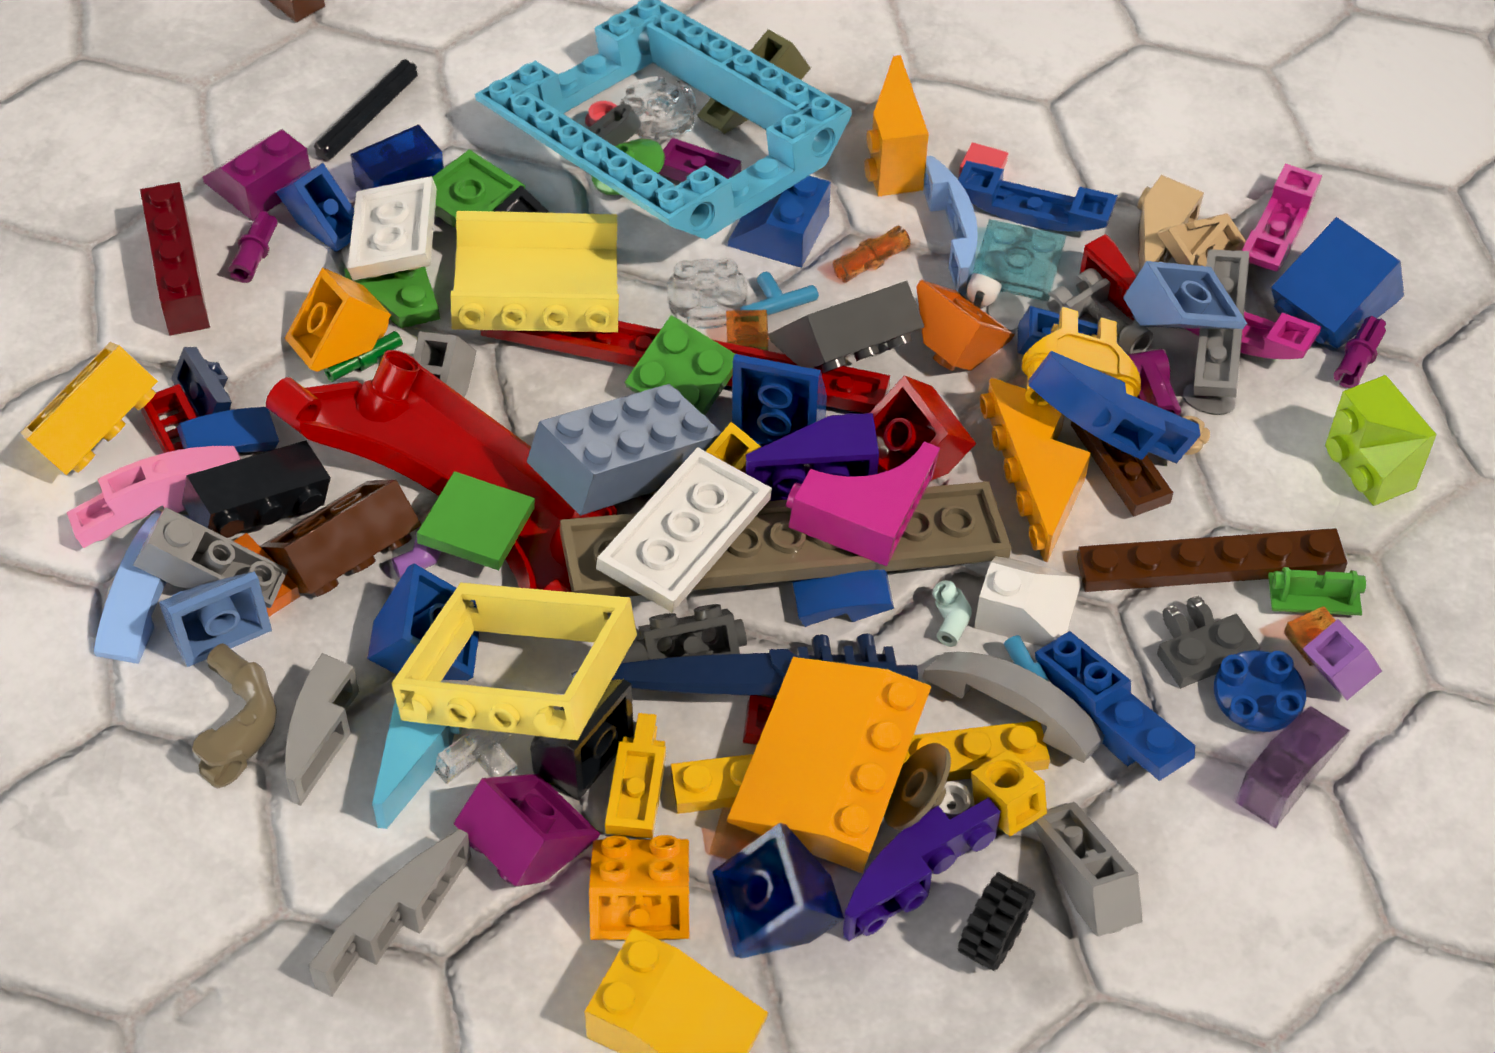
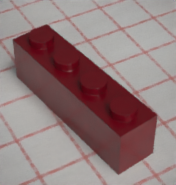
(174, 259)

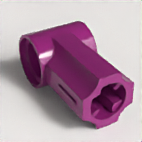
(1155, 380)

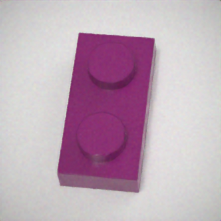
(684, 158)

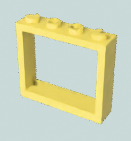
(521, 612)

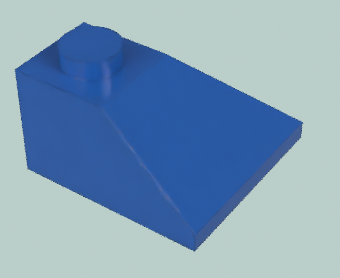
(408, 617)

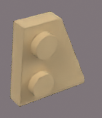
(1191, 241)

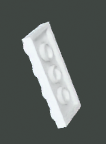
(683, 529)

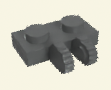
(1200, 652)

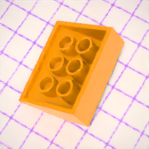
(831, 757)

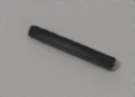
(365, 110)

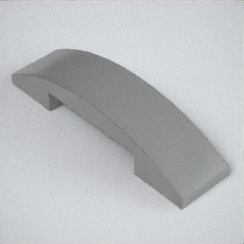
(1067, 723)

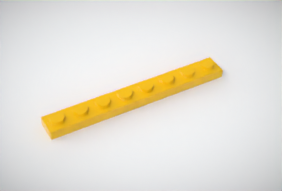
(716, 781)

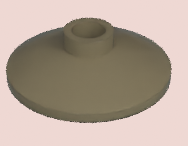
(919, 786)

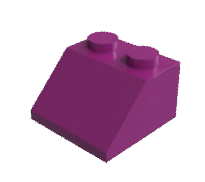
(256, 174)
(524, 827)

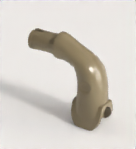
(229, 748)

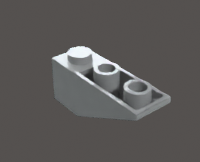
(195, 555)

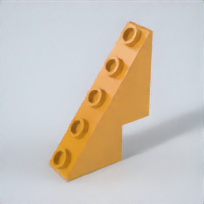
(1042, 469)

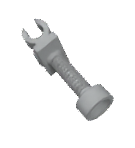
(1094, 292)

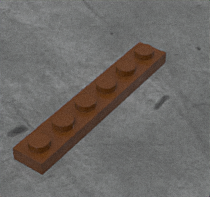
(1208, 559)

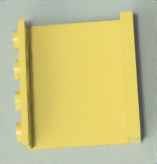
(535, 272)

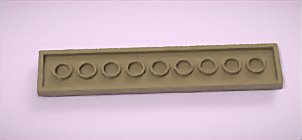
(947, 528)

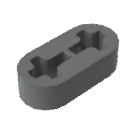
(617, 125)

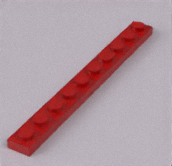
(845, 386)

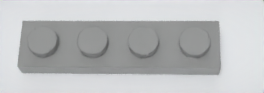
(1221, 348)

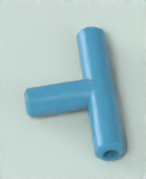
(776, 300)

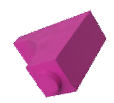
(863, 511)

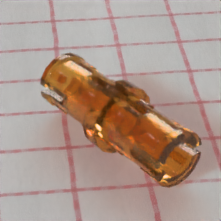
(871, 254)

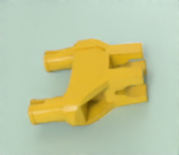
(1094, 351)

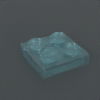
(1020, 258)

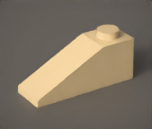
(1164, 206)

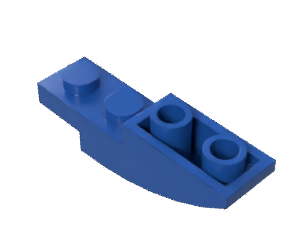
(1108, 412)
(1105, 694)

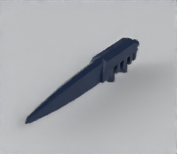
(751, 672)

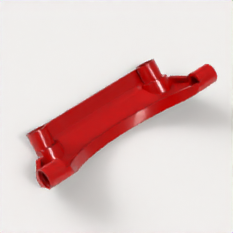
(427, 433)

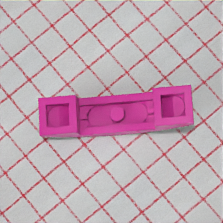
(1282, 217)
(1281, 339)

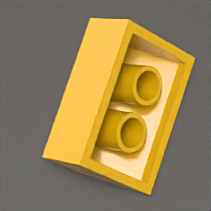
(90, 408)

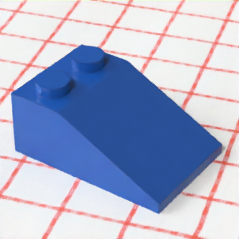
(775, 398)

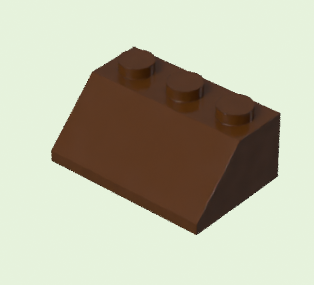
(344, 536)

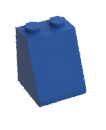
(1339, 283)

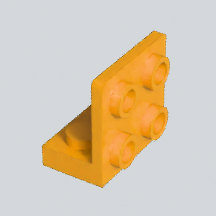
(639, 887)

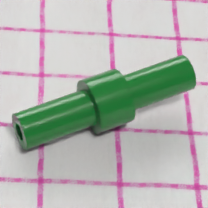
(366, 360)

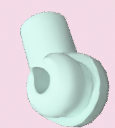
(954, 610)

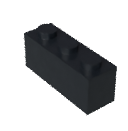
(257, 489)

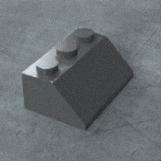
(851, 329)

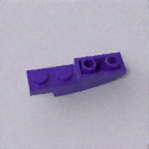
(904, 868)

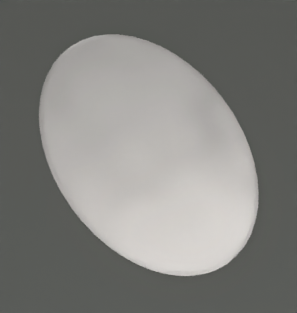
(1007, 310)
(1208, 404)

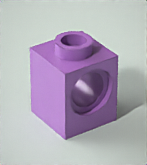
(1342, 659)

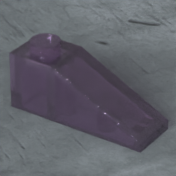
(1290, 765)

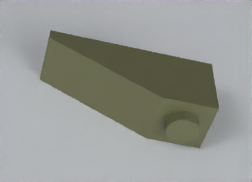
(772, 49)

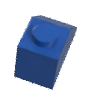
(319, 206)

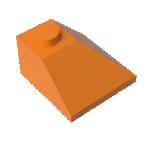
(958, 328)

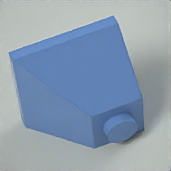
(1181, 298)
(215, 614)

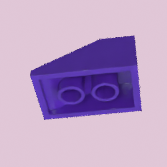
(832, 446)

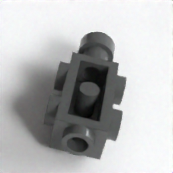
(687, 635)

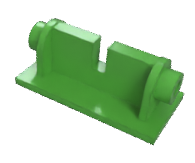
(1307, 591)

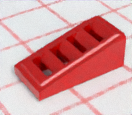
(1109, 262)
(162, 403)

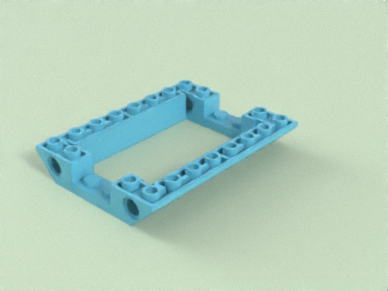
(797, 118)

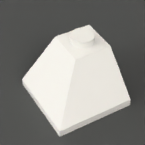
(1026, 601)

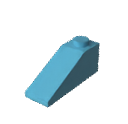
(407, 764)

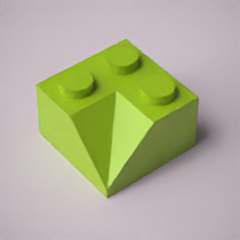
(1379, 440)

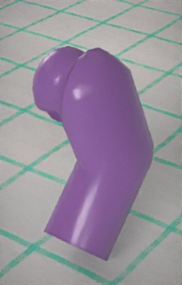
(420, 555)

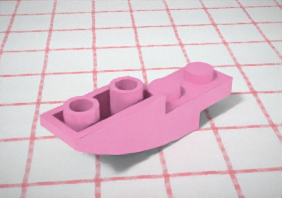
(141, 488)

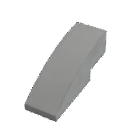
(318, 724)

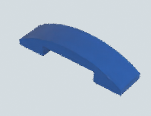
(1035, 206)

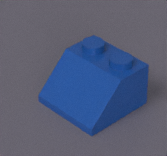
(786, 224)

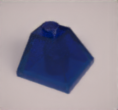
(775, 895)

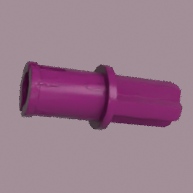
(253, 248)
(1360, 352)

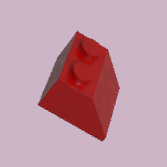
(915, 415)

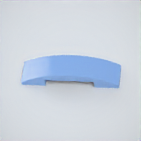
(946, 193)
(129, 605)

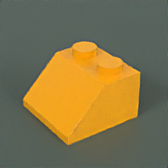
(336, 322)

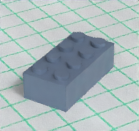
(618, 447)

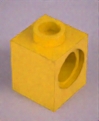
(1013, 789)

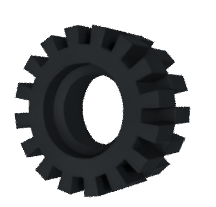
(996, 921)

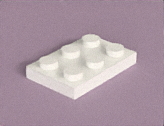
(392, 228)

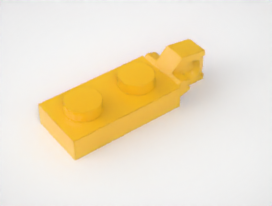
(637, 782)

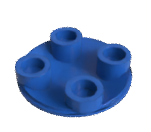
(1260, 690)

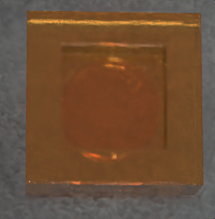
(747, 328)
(1306, 628)

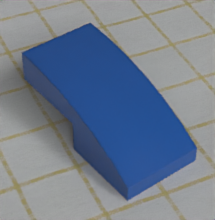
(243, 428)
(854, 593)

